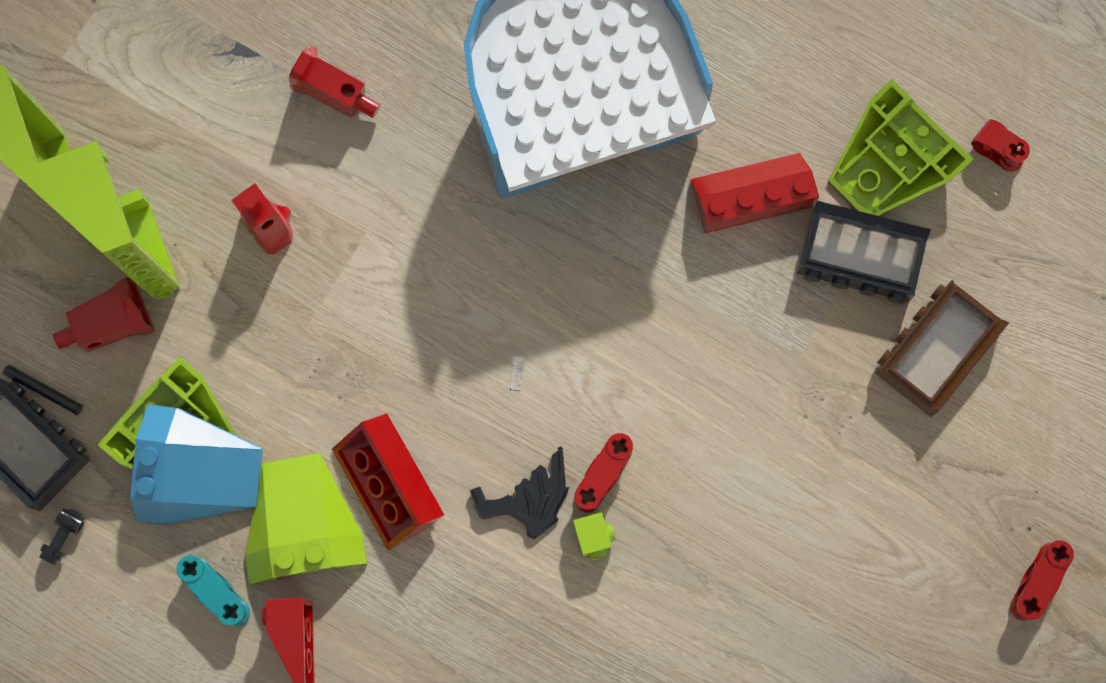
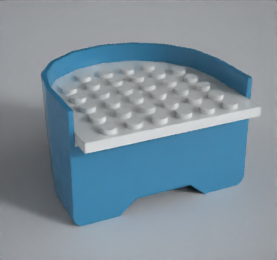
(581, 84)

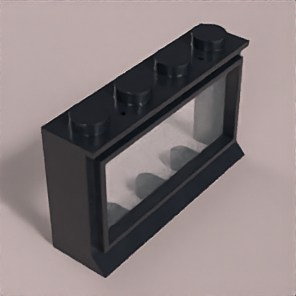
(863, 252)
(33, 450)

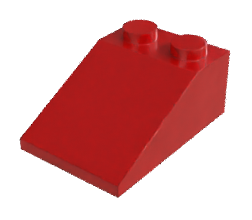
(292, 634)

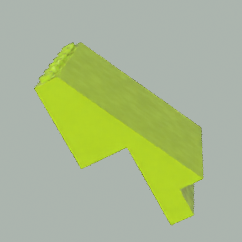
(81, 189)

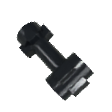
(69, 522)

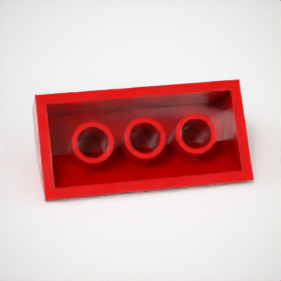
(754, 192)
(387, 481)

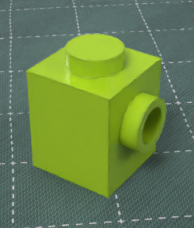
(594, 536)

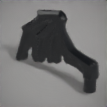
(535, 500)

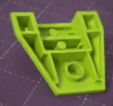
(895, 154)
(176, 387)
(300, 522)

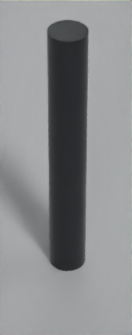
(42, 389)

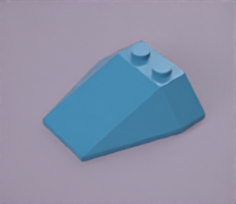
(190, 468)

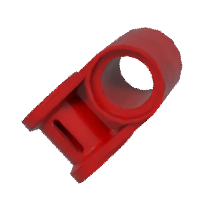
(998, 144)

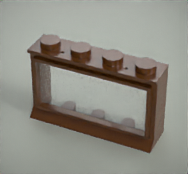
(940, 348)

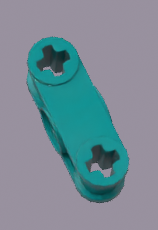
(213, 590)

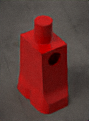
(330, 85)
(264, 219)
(106, 318)

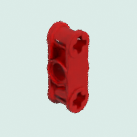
(603, 472)
(1042, 580)

